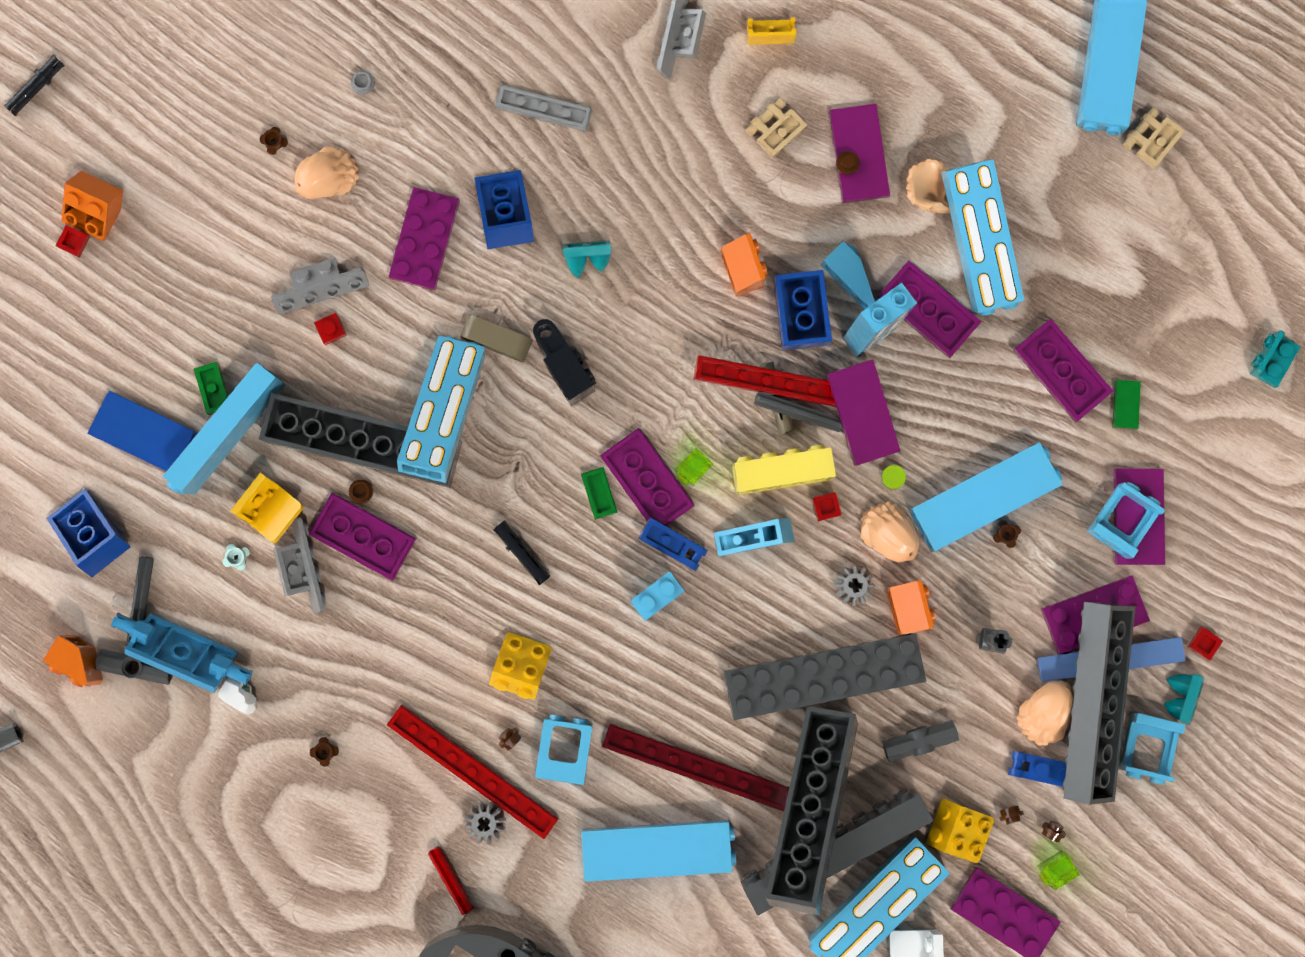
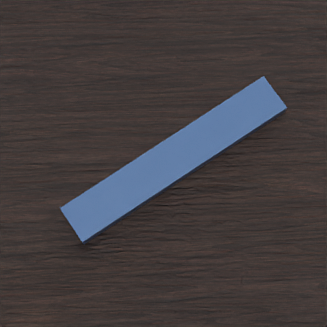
(1142, 655)

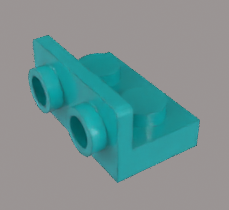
(1275, 359)

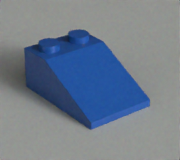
(504, 209)
(88, 533)

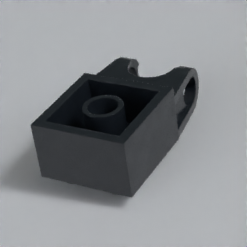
(564, 363)

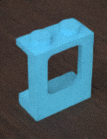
(1114, 538)
(657, 596)
(1157, 728)
(560, 770)

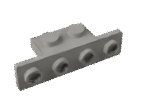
(681, 36)
(318, 284)
(297, 567)

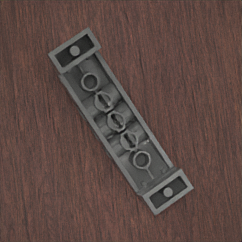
(481, 942)

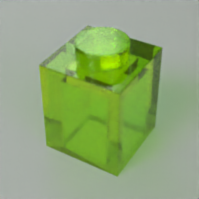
(693, 468)
(1057, 870)

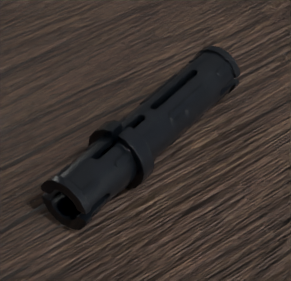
(34, 85)
(521, 552)

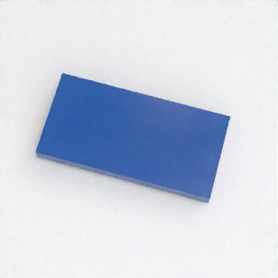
(140, 431)

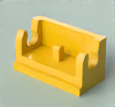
(771, 31)

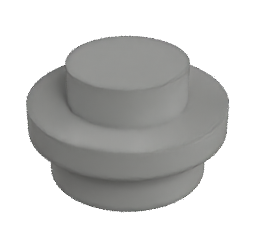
(362, 82)

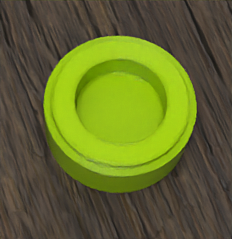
(893, 477)

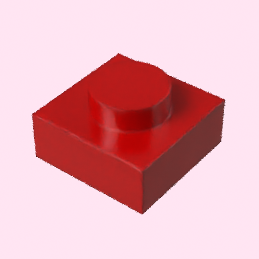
(72, 241)
(330, 329)
(826, 506)
(1205, 643)

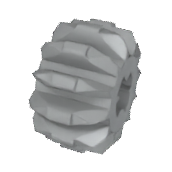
(859, 579)
(476, 821)

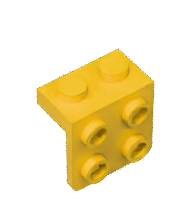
(267, 508)
(520, 666)
(960, 831)

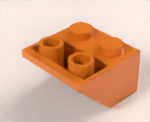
(91, 205)
(743, 264)
(911, 607)
(75, 659)

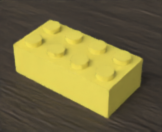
(783, 471)

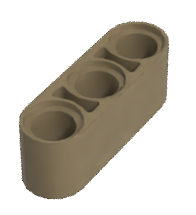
(496, 338)

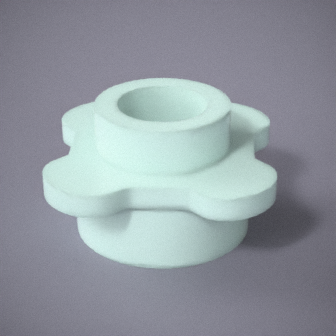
(242, 554)

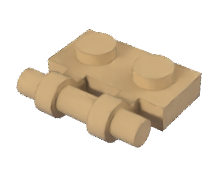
(781, 132)
(1160, 141)

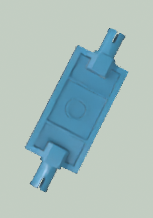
(180, 652)

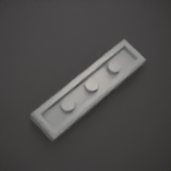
(543, 108)

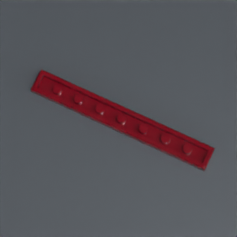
(696, 767)

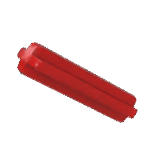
(450, 880)

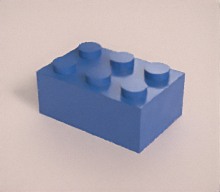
(802, 310)

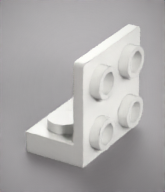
(916, 943)

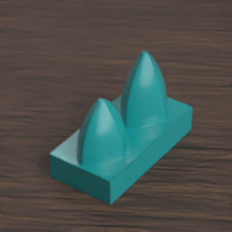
(577, 253)
(1191, 688)

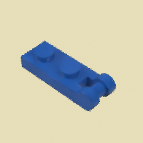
(672, 543)
(1038, 768)

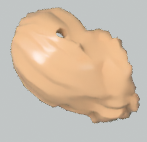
(326, 174)
(927, 187)
(890, 532)
(1047, 713)

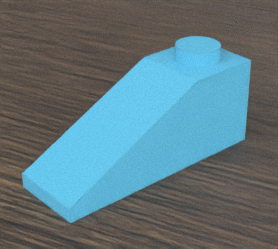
(848, 271)
(754, 536)

